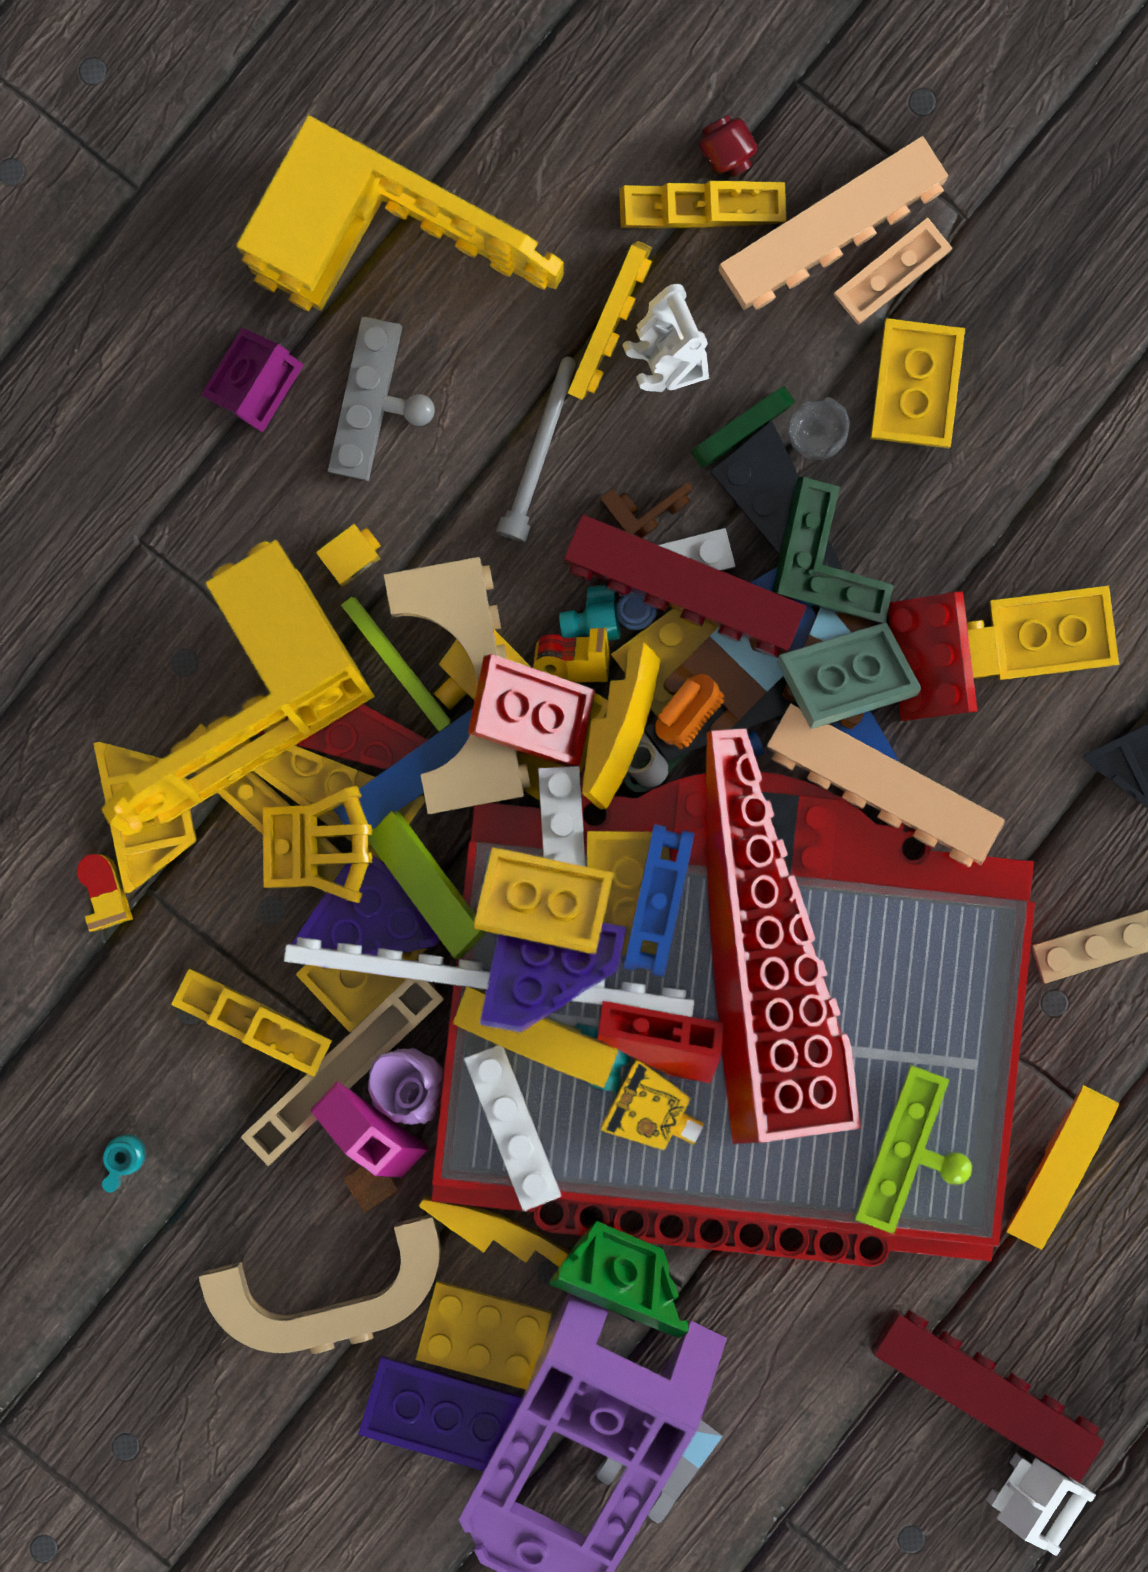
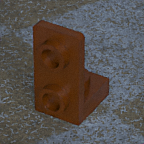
(623, 510)

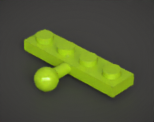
(904, 1150)

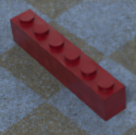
(684, 585)
(987, 1395)

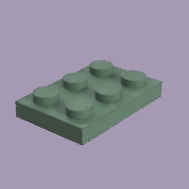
(848, 675)

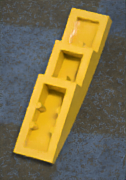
(703, 204)
(617, 736)
(251, 1022)
(544, 1042)
(1062, 1167)
(484, 1226)

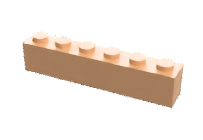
(834, 223)
(887, 786)

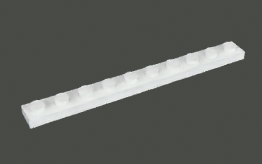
(469, 974)

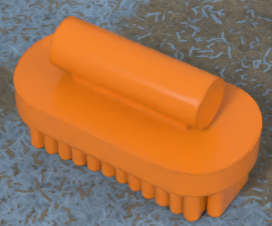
(688, 710)

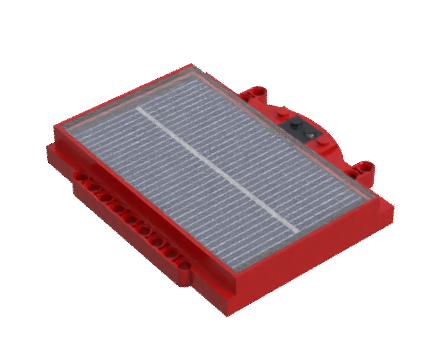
(922, 974)

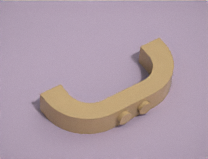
(318, 1329)

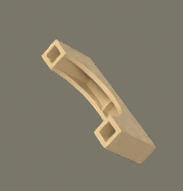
(458, 601)

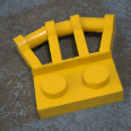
(292, 851)

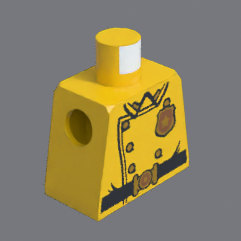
(650, 1110)

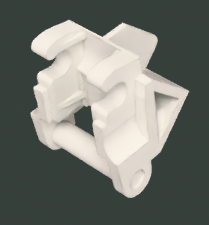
(669, 343)
(1032, 1498)

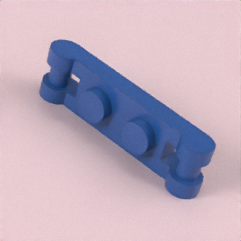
(659, 900)

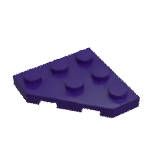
(381, 920)
(538, 978)

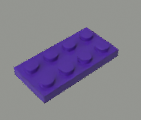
(436, 1413)

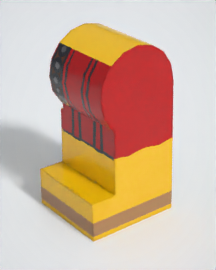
(574, 658)
(105, 891)

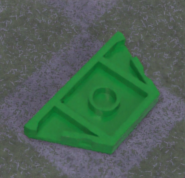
(622, 1277)

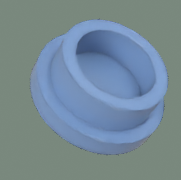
(634, 613)

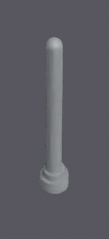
(515, 521)

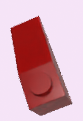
(663, 1040)

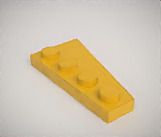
(617, 307)
(312, 777)

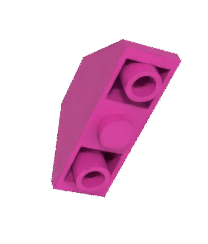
(367, 1133)

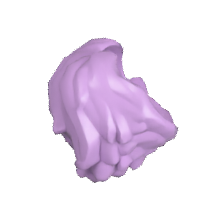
(406, 1086)

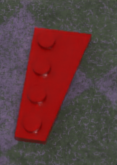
(364, 738)

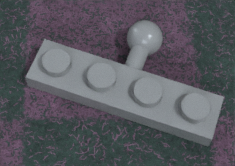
(368, 398)

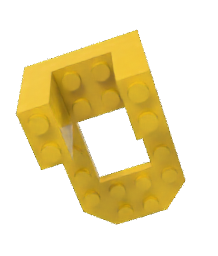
(327, 201)
(300, 664)

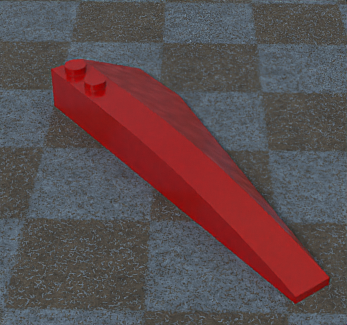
(780, 1031)

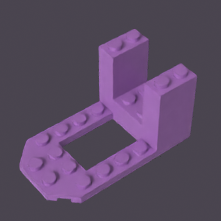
(608, 1408)

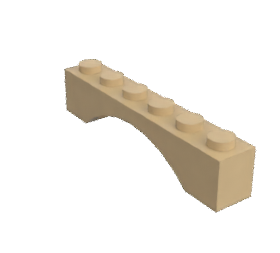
(345, 1064)

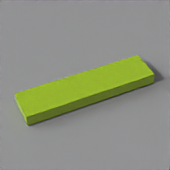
(396, 663)
(426, 884)

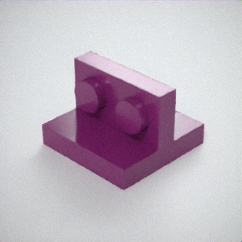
(252, 378)

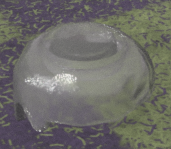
(819, 429)

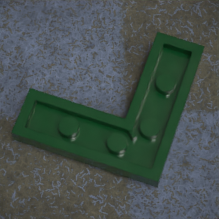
(801, 567)

